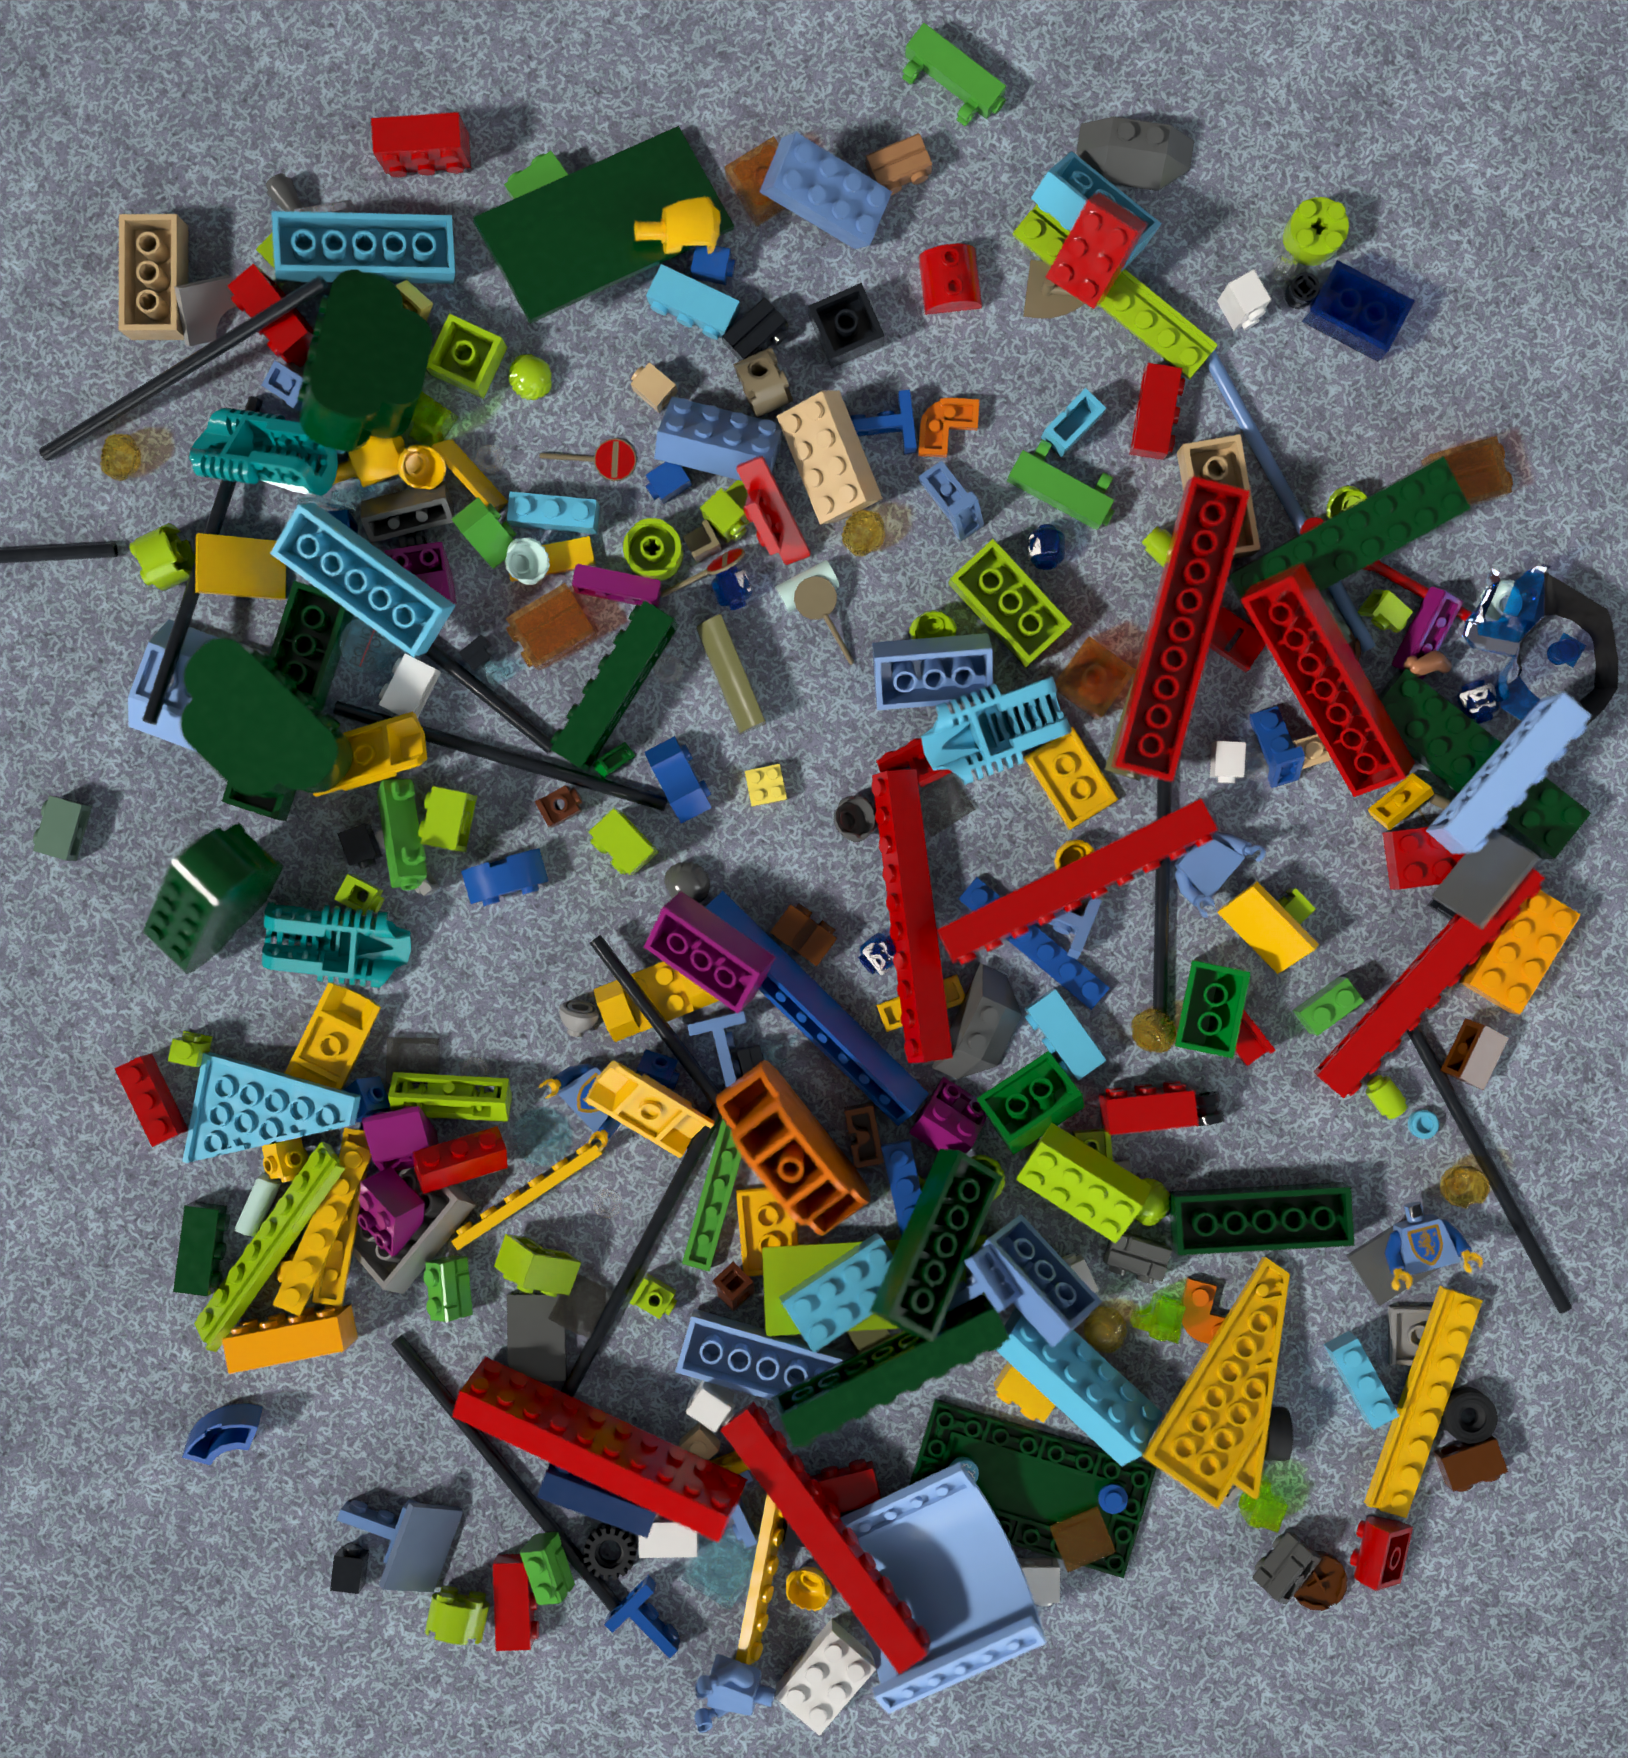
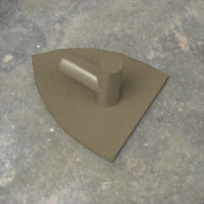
(1044, 297)

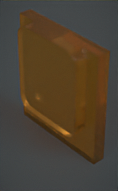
(1082, 1539)

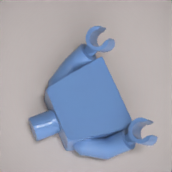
(730, 1688)

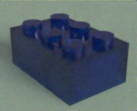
(1358, 311)

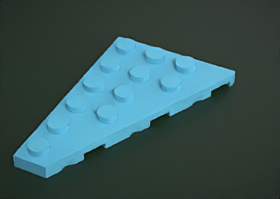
(255, 1106)

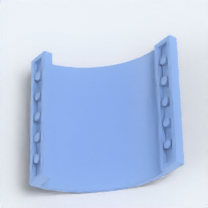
(957, 1578)

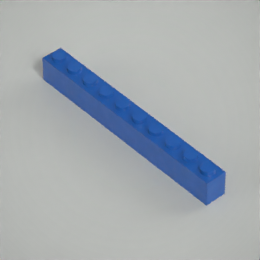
(828, 1023)

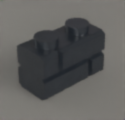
(756, 331)

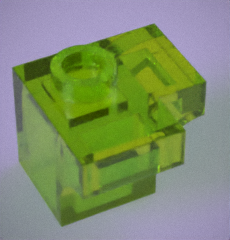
(431, 421)
(1161, 1318)
(1266, 1511)

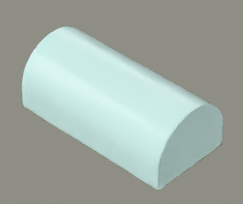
(787, 588)
(257, 1205)

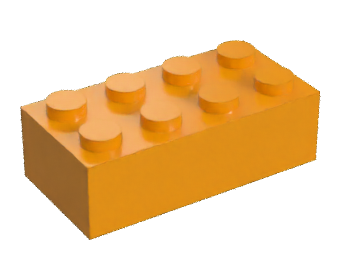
(1522, 953)
(289, 1338)

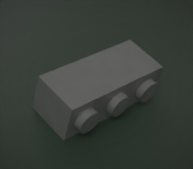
(406, 512)

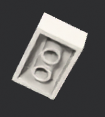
(825, 1677)

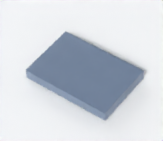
(421, 1547)

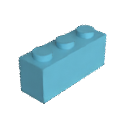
(692, 302)
(553, 512)
(1064, 1034)
(1361, 1380)

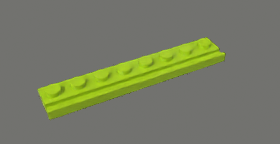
(1127, 301)
(269, 1246)

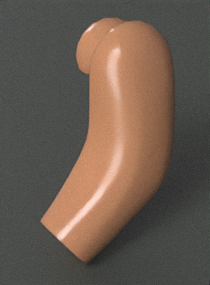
(1428, 663)

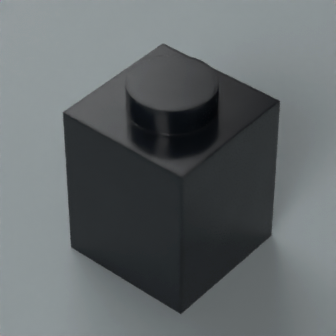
(360, 846)
(349, 1569)

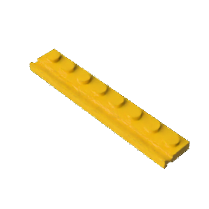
(1423, 1401)

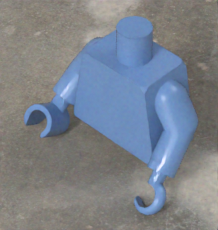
(1208, 867)

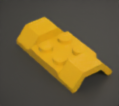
(383, 751)
(664, 986)
(334, 1037)
(647, 1108)

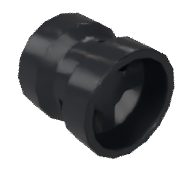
(1297, 295)
(1207, 1106)

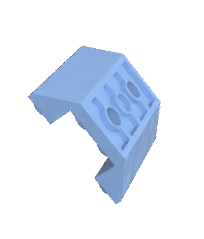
(177, 696)

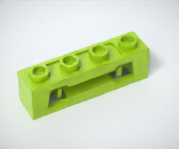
(452, 1096)

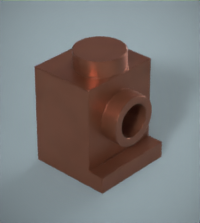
(548, 810)
(733, 1286)

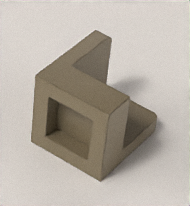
(702, 542)

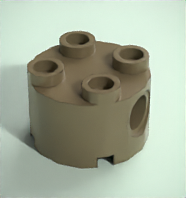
(763, 382)

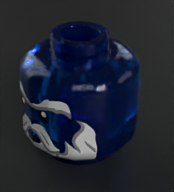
(1046, 547)
(732, 588)
(1478, 700)
(877, 954)

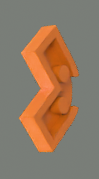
(942, 416)
(1197, 1319)

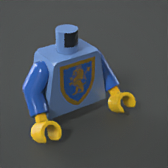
(574, 1085)
(1424, 1245)

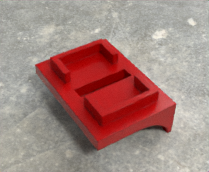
(1246, 646)

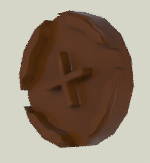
(1324, 1585)

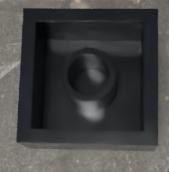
(846, 325)

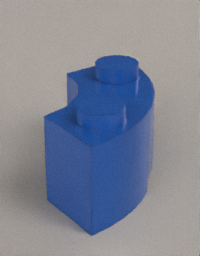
(678, 779)
(514, 873)
(222, 1431)

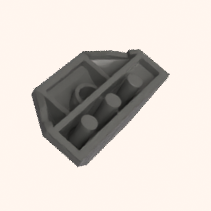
(1135, 151)
(982, 1025)

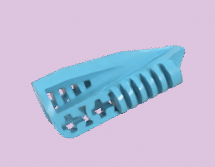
(993, 729)

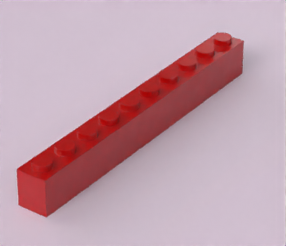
(1077, 881)
(911, 916)
(1415, 991)
(827, 1537)

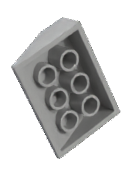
(442, 1216)

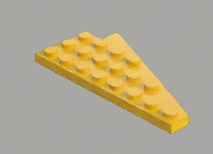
(1223, 1412)

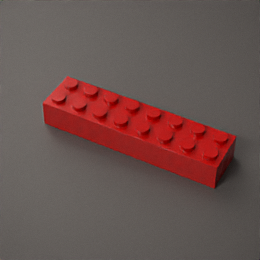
(1328, 680)

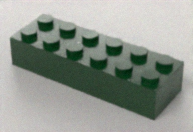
(614, 686)
(1261, 1218)
(936, 1244)

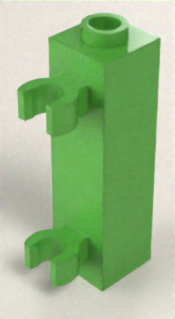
(955, 72)
(1061, 489)
(400, 833)

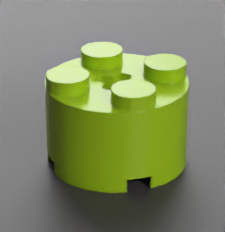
(1312, 217)
(640, 540)
(163, 557)
(457, 1616)

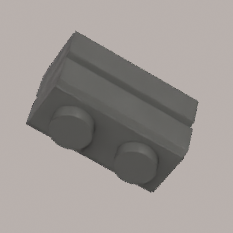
(1139, 1256)
(1285, 1567)

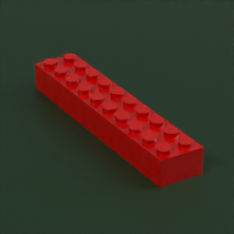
(1180, 629)
(600, 1448)

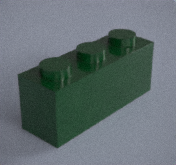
(201, 1248)

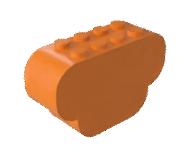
(791, 1150)

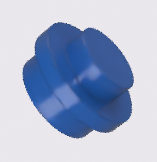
(1112, 1498)

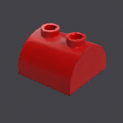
(949, 279)
(1381, 1552)

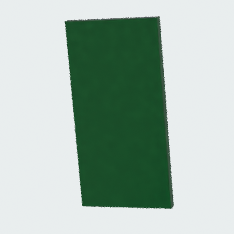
(580, 228)
(1036, 1478)

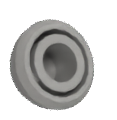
(578, 1016)

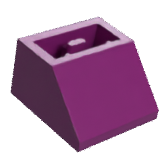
(428, 564)
(949, 1119)
(396, 1135)
(389, 1210)

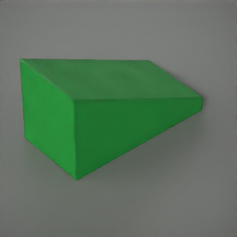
(613, 760)

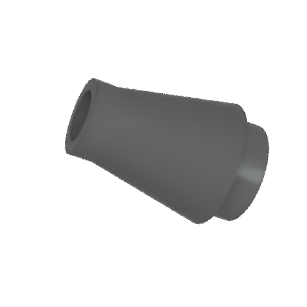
(283, 192)

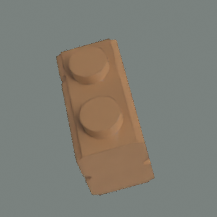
(900, 164)

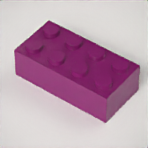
(709, 952)

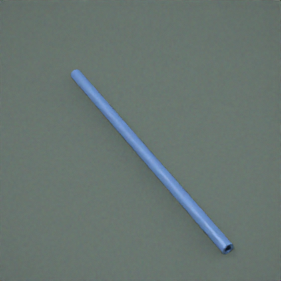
(1282, 488)

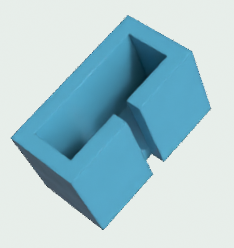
(1080, 417)

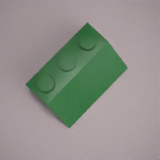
(1212, 1009)
(1031, 1101)

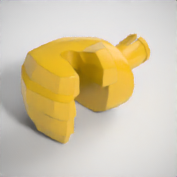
(683, 223)
(373, 461)

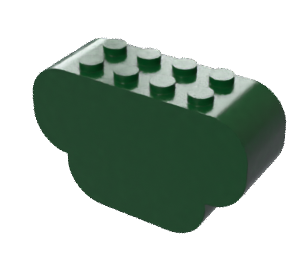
(364, 364)
(258, 724)
(210, 895)

